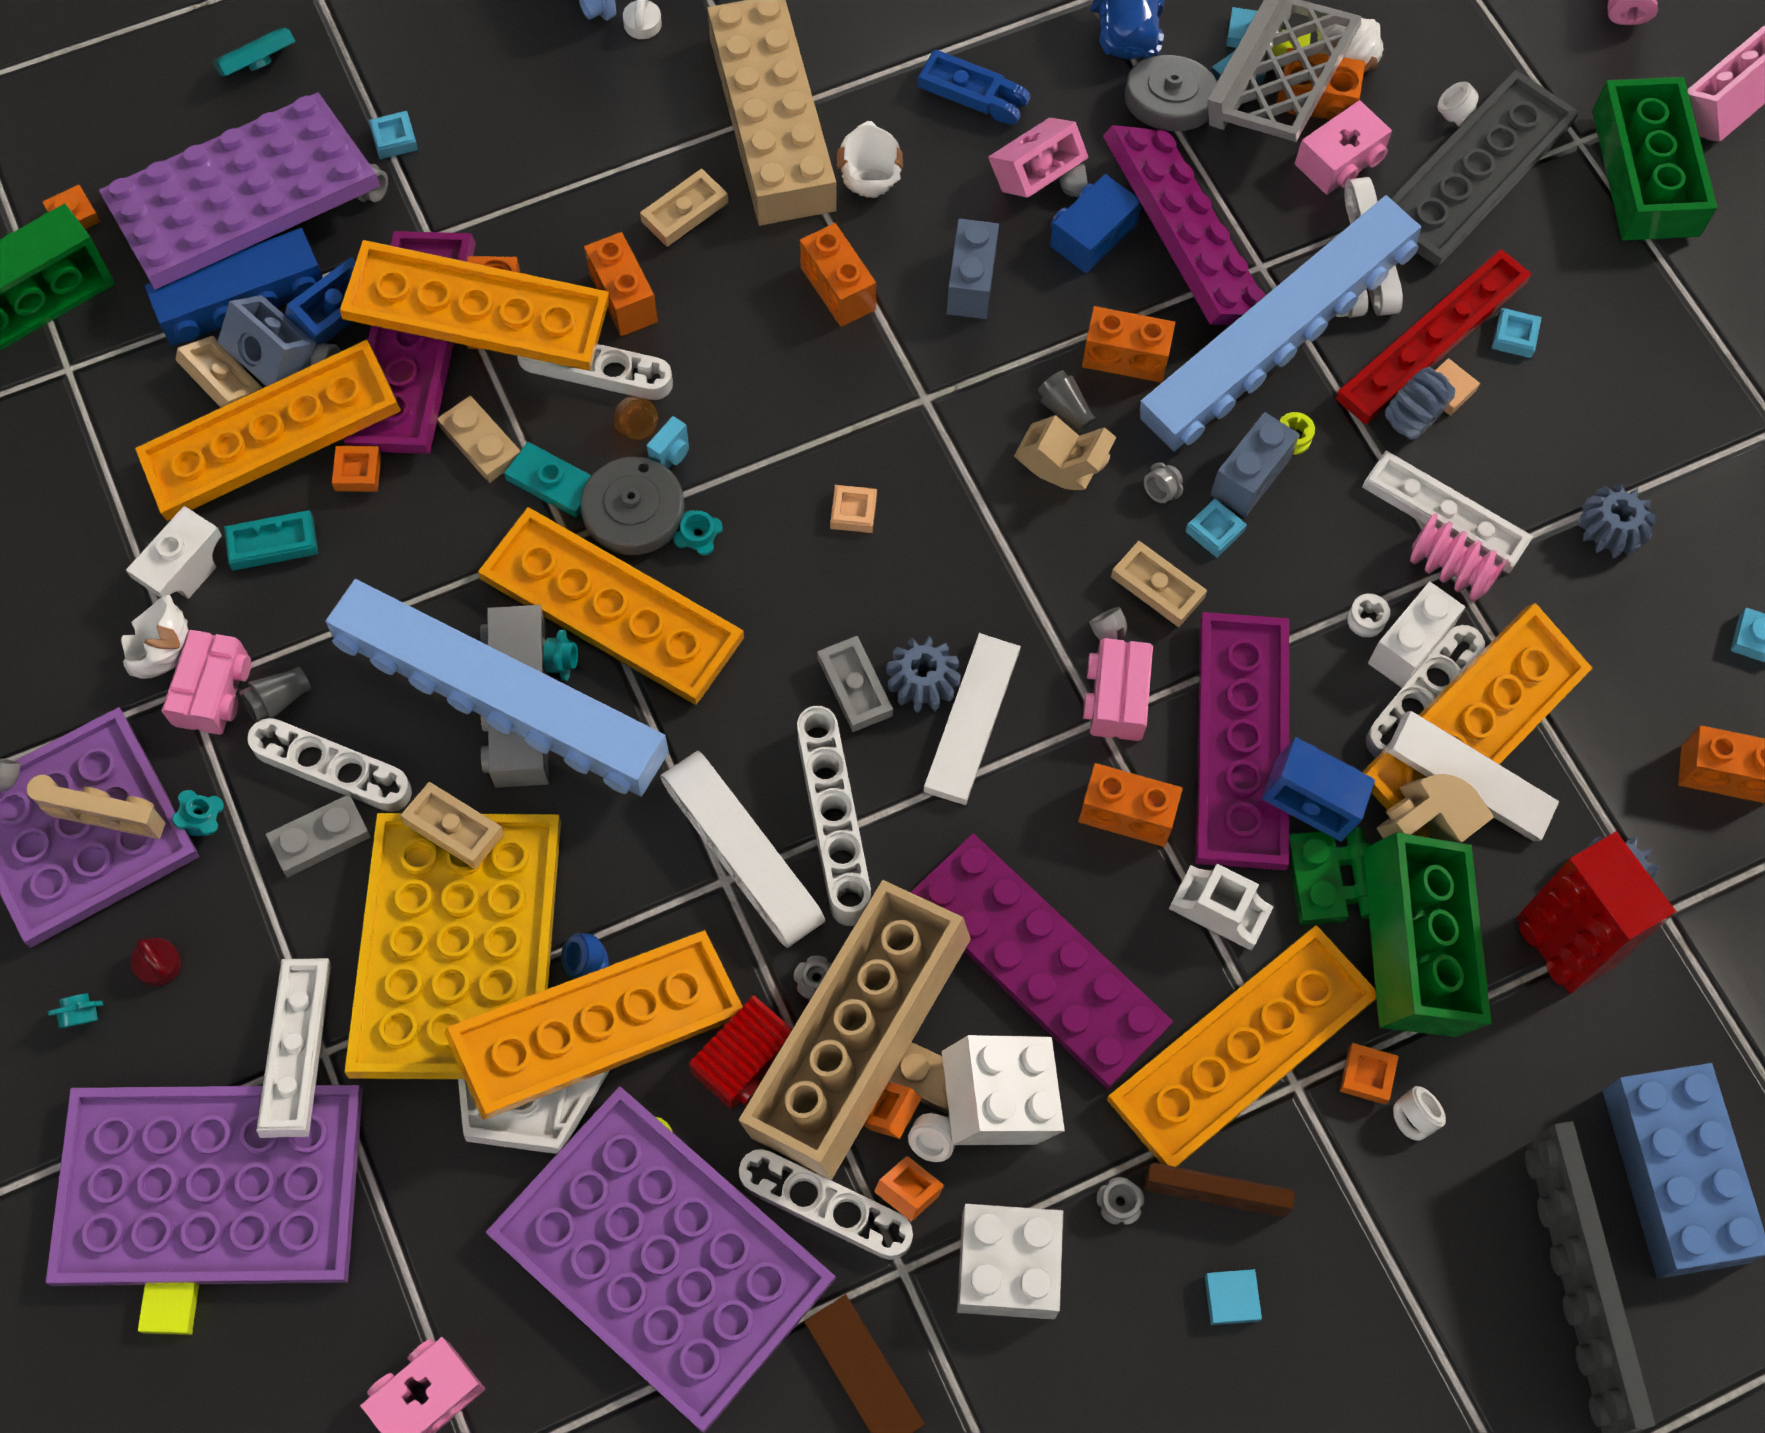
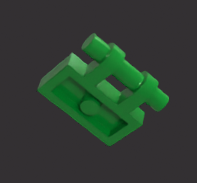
(1318, 879)

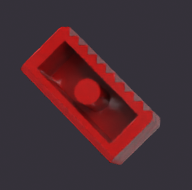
(741, 1053)

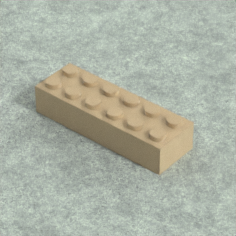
(772, 110)
(856, 1029)

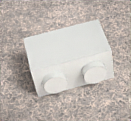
(1416, 634)

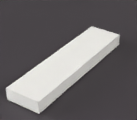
(1424, 495)
(972, 719)
(1504, 793)
(294, 1048)

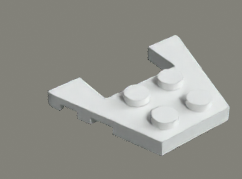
(534, 1126)

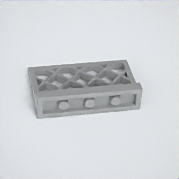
(1250, 61)

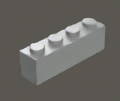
(521, 635)

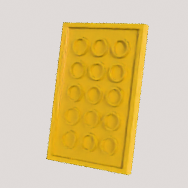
(447, 942)

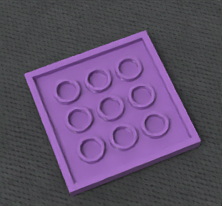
(67, 869)

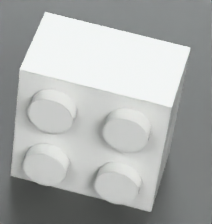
(1002, 1090)
(1010, 1261)

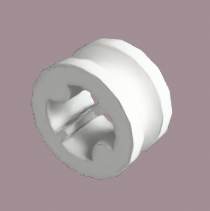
(1370, 603)

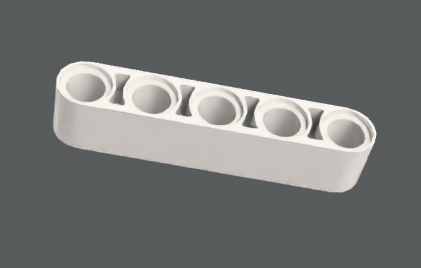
(833, 794)
(742, 849)

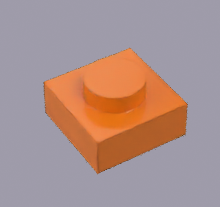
(77, 203)
(356, 468)
(1369, 1073)
(893, 1110)
(909, 1188)

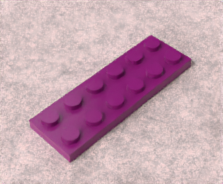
(1185, 222)
(413, 363)
(1239, 738)
(1045, 963)

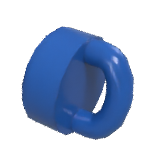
(583, 955)

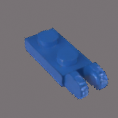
(973, 86)

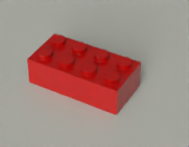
(1593, 913)

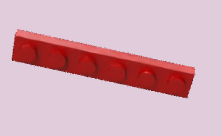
(1433, 336)

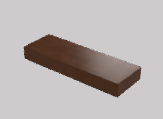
(1219, 1190)
(862, 1369)

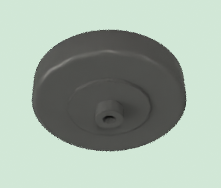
(1169, 92)
(632, 505)

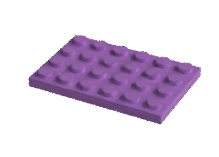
(238, 189)
(192, 1194)
(661, 1258)

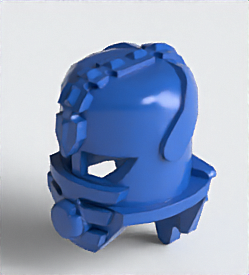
(1130, 27)

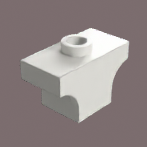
(177, 556)
(1223, 904)

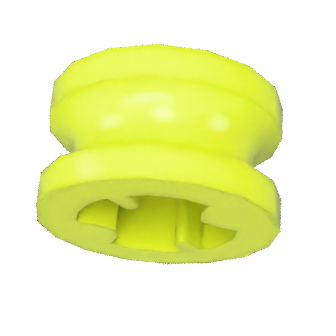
(1305, 425)

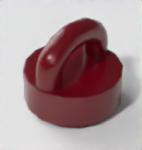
(155, 961)

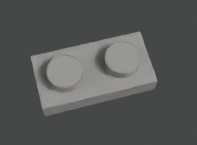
(855, 683)
(318, 835)

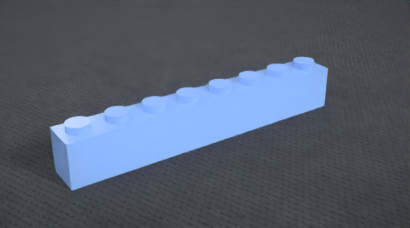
(1280, 324)
(498, 688)

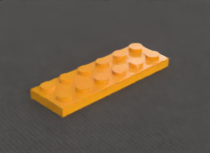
(475, 305)
(267, 430)
(612, 605)
(1494, 698)
(592, 1024)
(1242, 1048)

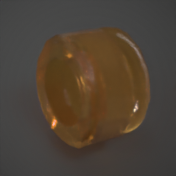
(635, 418)

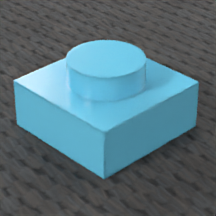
(670, 443)
(1750, 635)

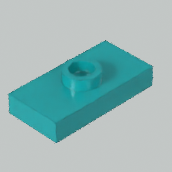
(254, 53)
(548, 478)
(270, 540)

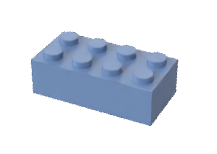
(1685, 1171)

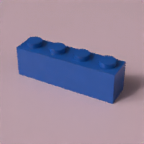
(199, 301)

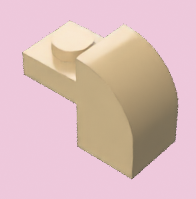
(1062, 455)
(1441, 803)

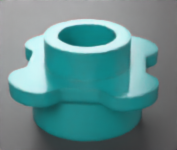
(695, 521)
(560, 655)
(194, 823)
(76, 1011)

